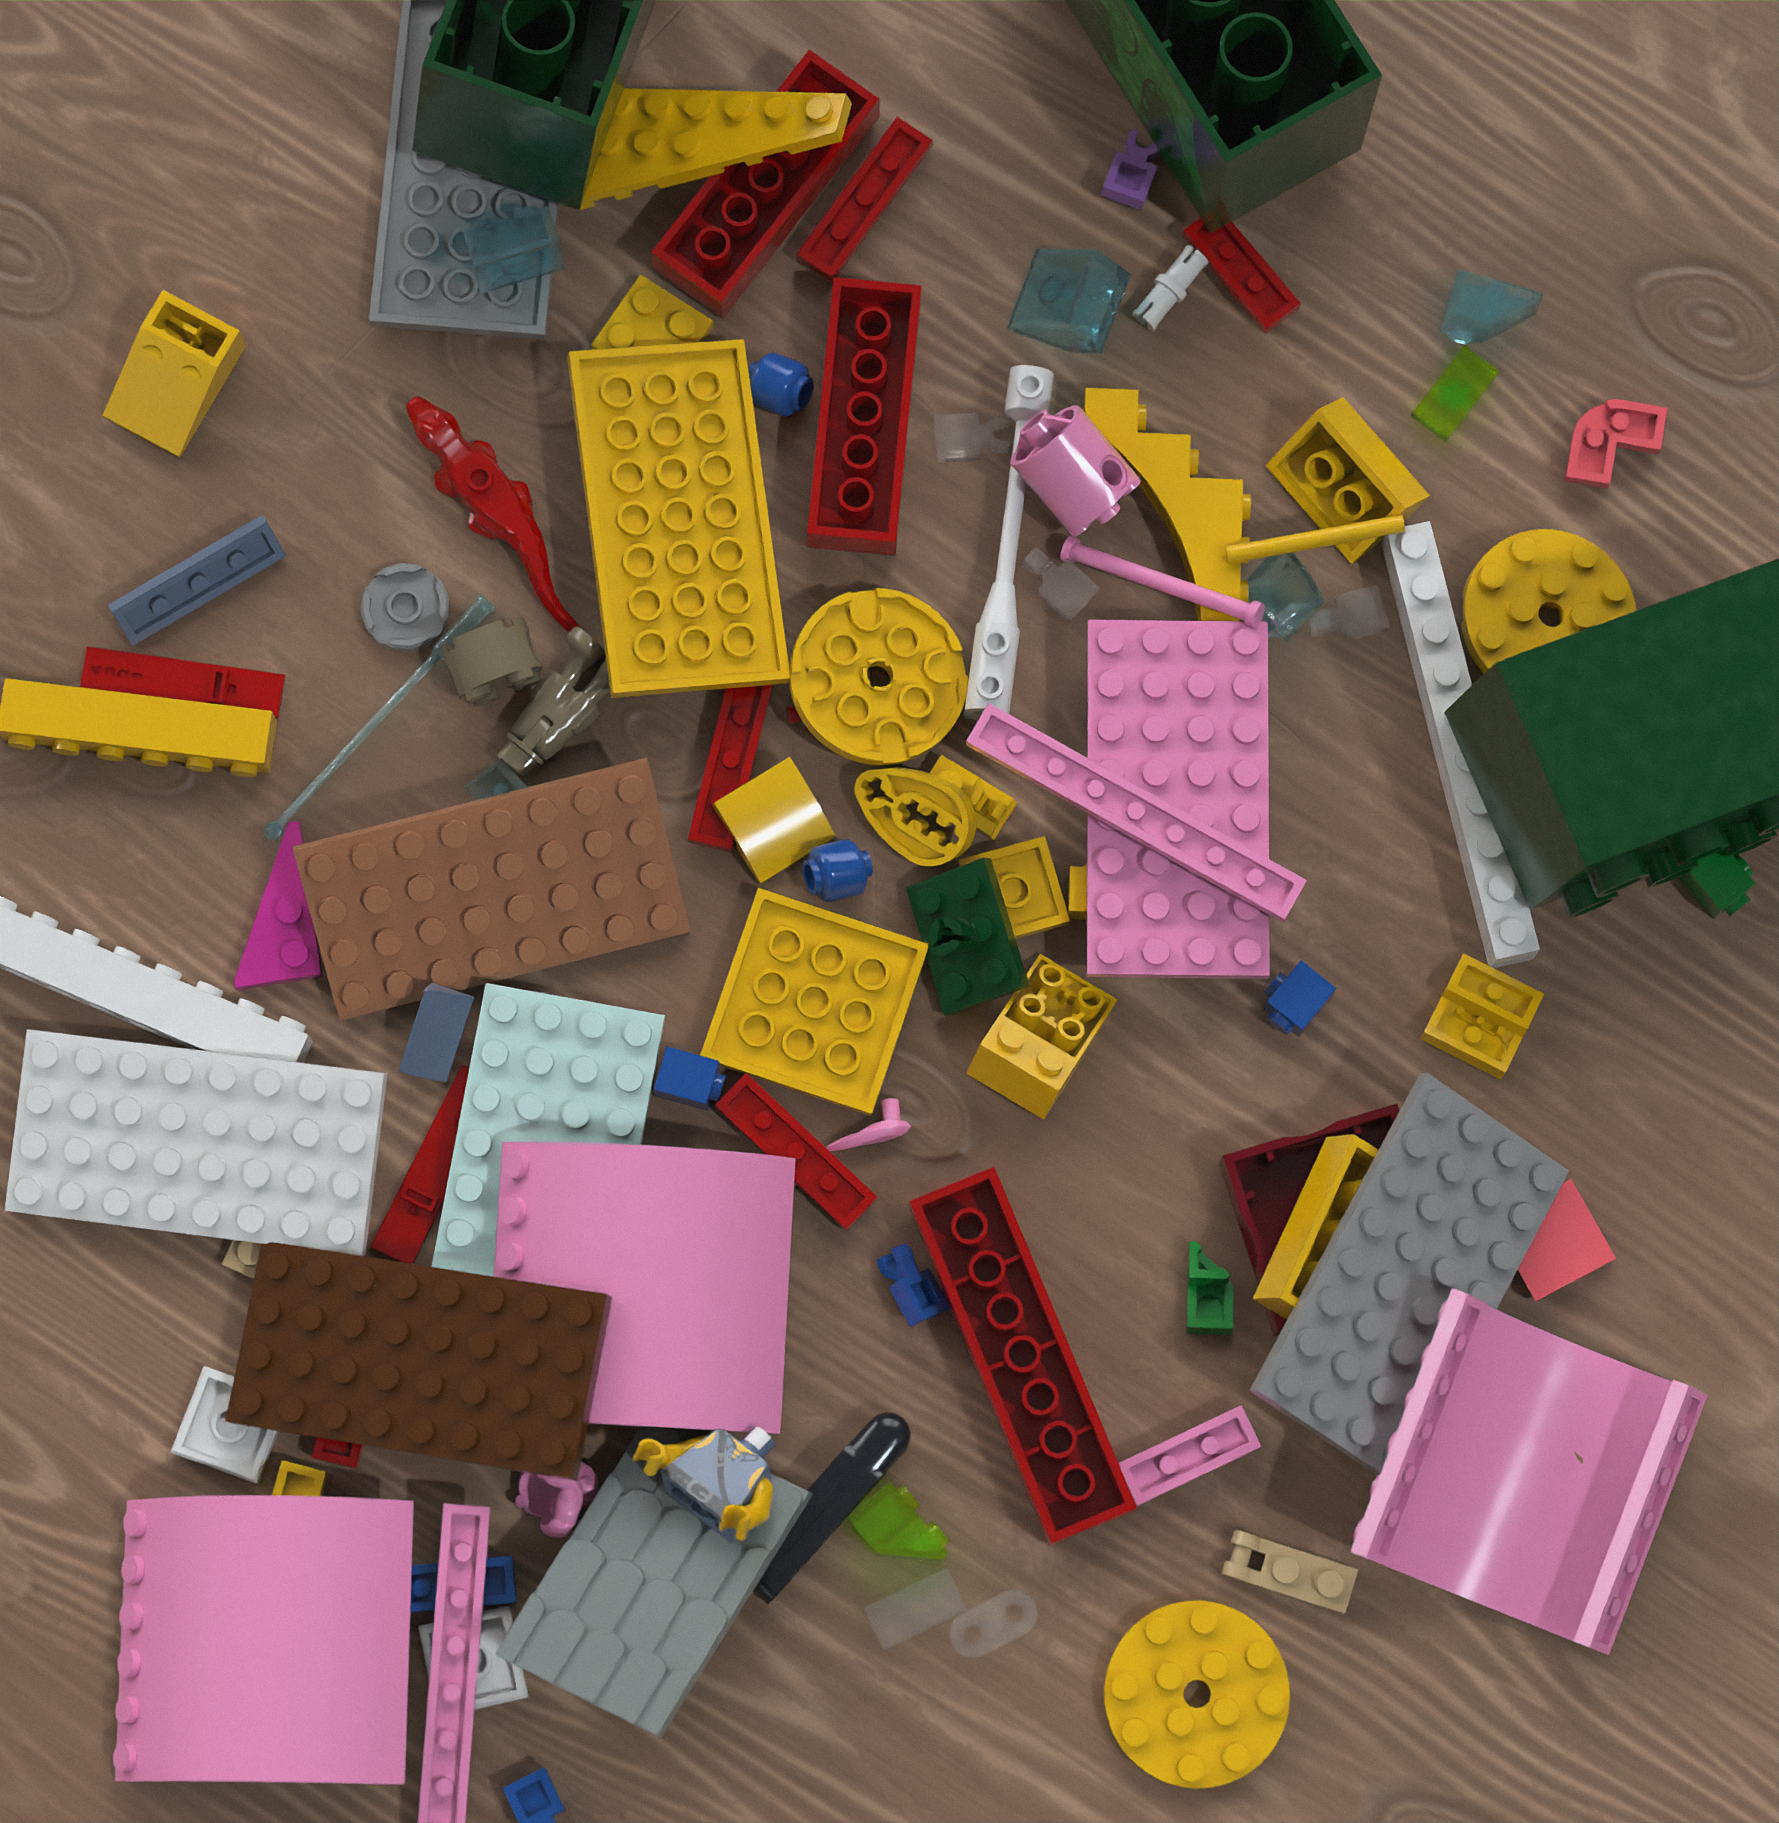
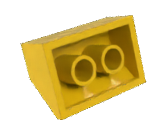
(1345, 474)

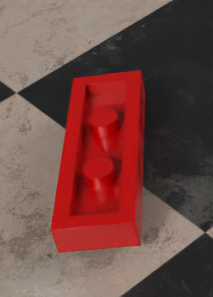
(1244, 273)

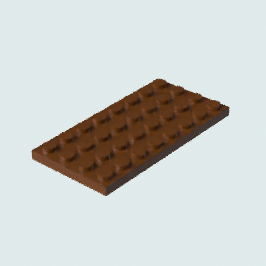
(419, 1360)

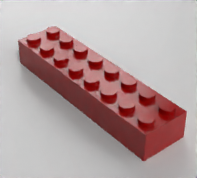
(1022, 1356)

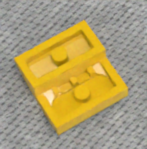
(774, 820)
(1482, 1016)

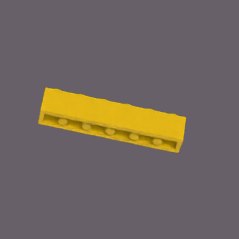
(137, 727)

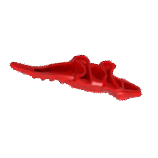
(495, 503)

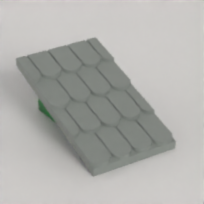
(642, 1594)

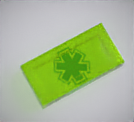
(1455, 393)

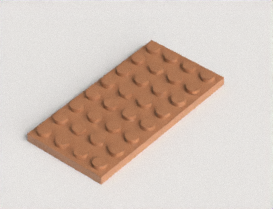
(492, 888)

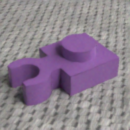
(1131, 173)

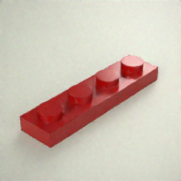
(864, 199)
(729, 761)
(780, 1134)

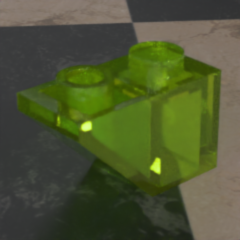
(894, 1529)

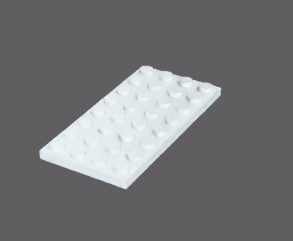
(196, 1142)

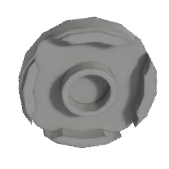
(405, 607)

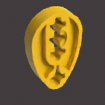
(934, 795)

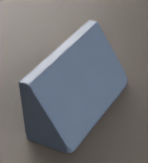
(436, 1033)

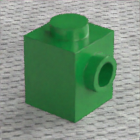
(1720, 883)

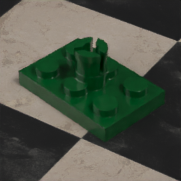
(967, 936)

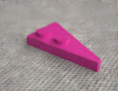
(283, 935)

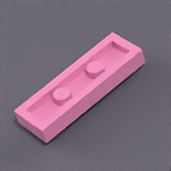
(1189, 1455)

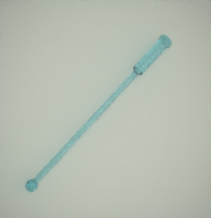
(465, 623)

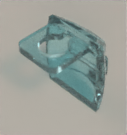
(1286, 592)

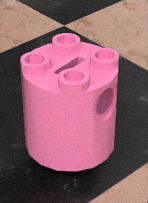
(1072, 468)

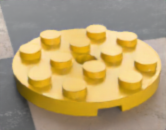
(1532, 573)
(833, 685)
(1148, 1703)

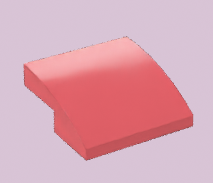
(1564, 1246)

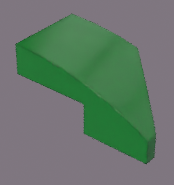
(1208, 1295)

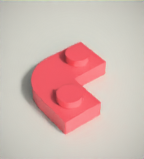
(1611, 426)

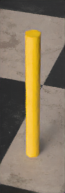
(1315, 539)

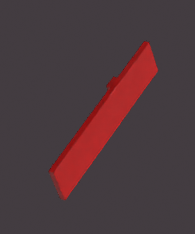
(181, 679)
(425, 1183)

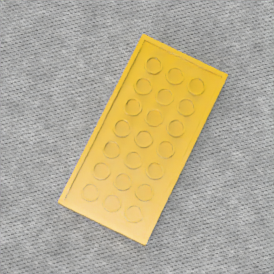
(678, 518)

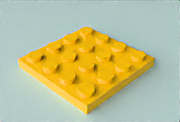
(814, 1001)

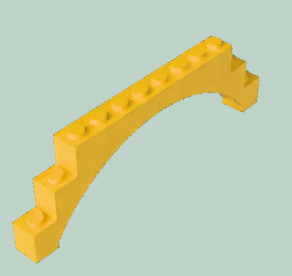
(1198, 513)

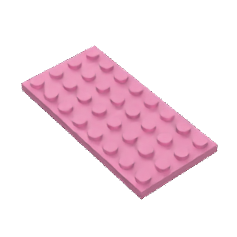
(1189, 723)

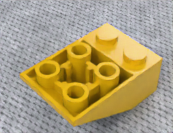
(173, 373)
(1041, 1037)

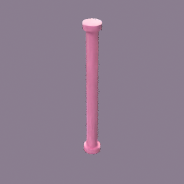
(1250, 613)

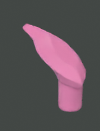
(878, 1132)

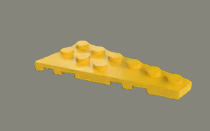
(694, 134)

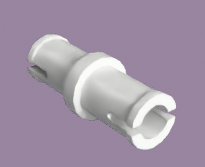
(1170, 287)

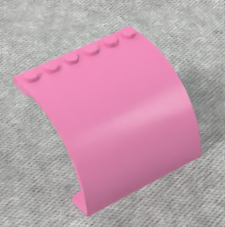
(692, 1264)
(1489, 1483)
(264, 1640)

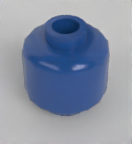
(780, 384)
(837, 870)

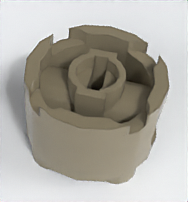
(492, 660)

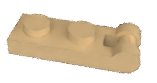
(1291, 1572)

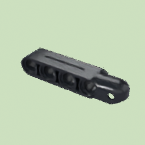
(836, 1496)

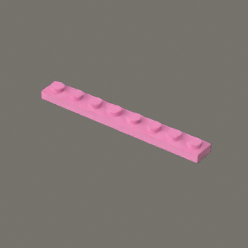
(1136, 812)
(454, 1663)

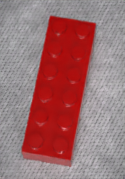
(751, 209)
(864, 416)

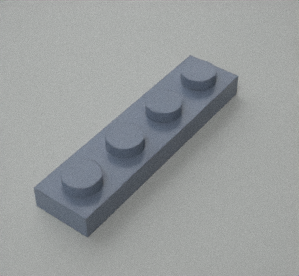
(197, 580)

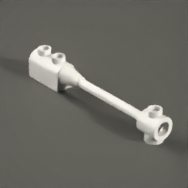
(998, 631)

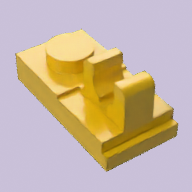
(990, 804)

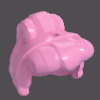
(557, 1499)

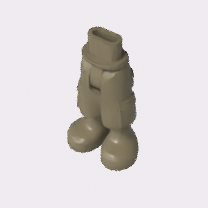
(556, 708)

